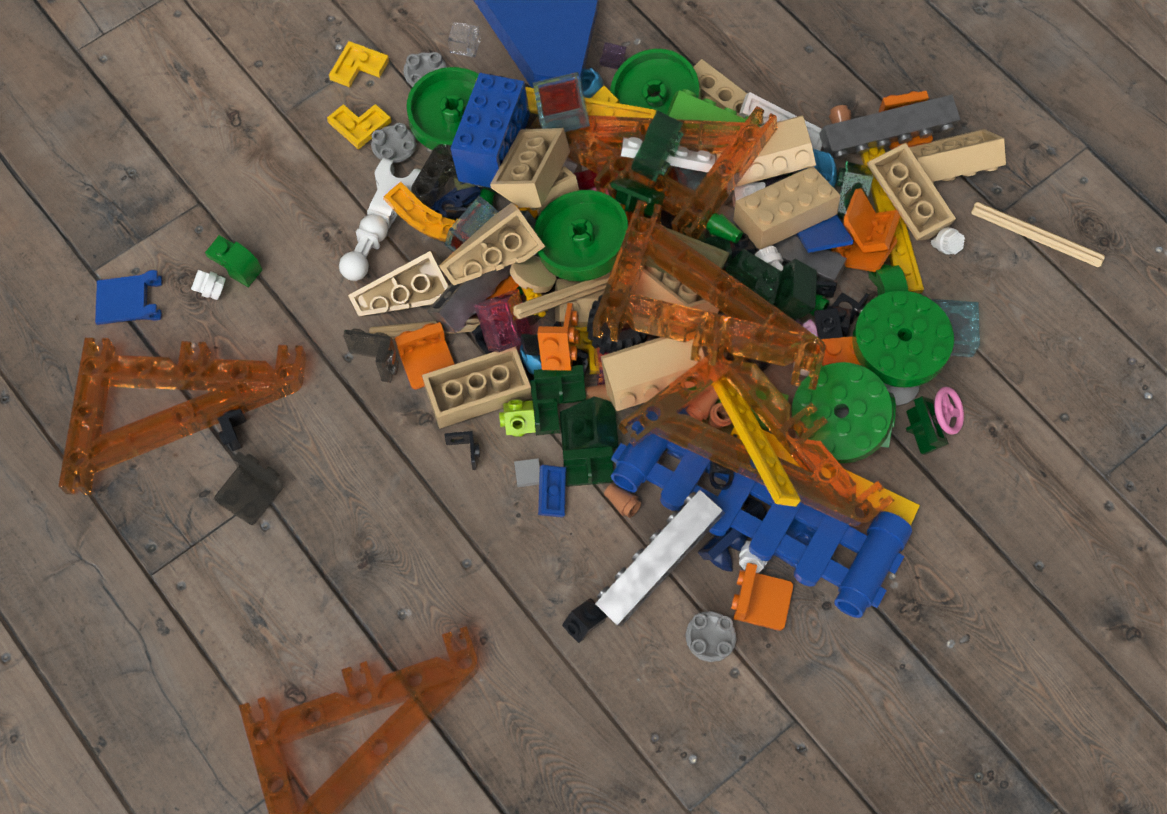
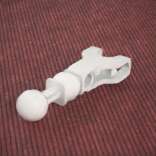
(375, 225)

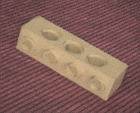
(719, 88)

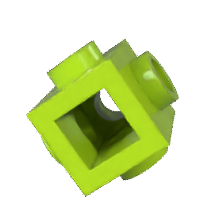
(518, 417)

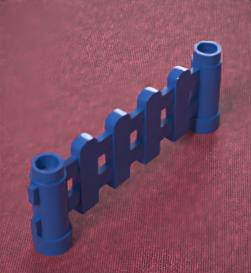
(857, 585)

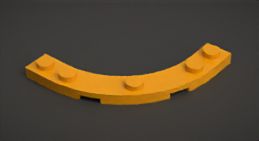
(421, 216)

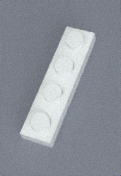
(752, 101)
(684, 158)

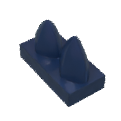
(717, 550)

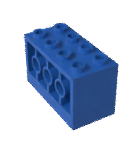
(489, 127)

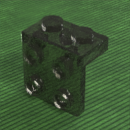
(376, 346)
(249, 489)

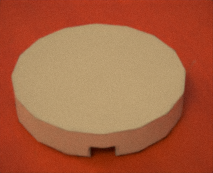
(532, 275)

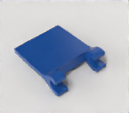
(825, 235)
(126, 298)

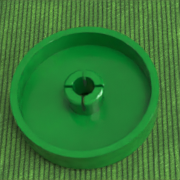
(654, 72)
(439, 104)
(581, 235)
(926, 333)
(868, 404)

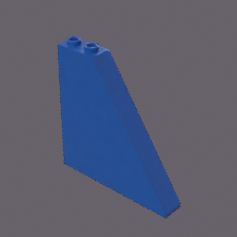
(543, 35)

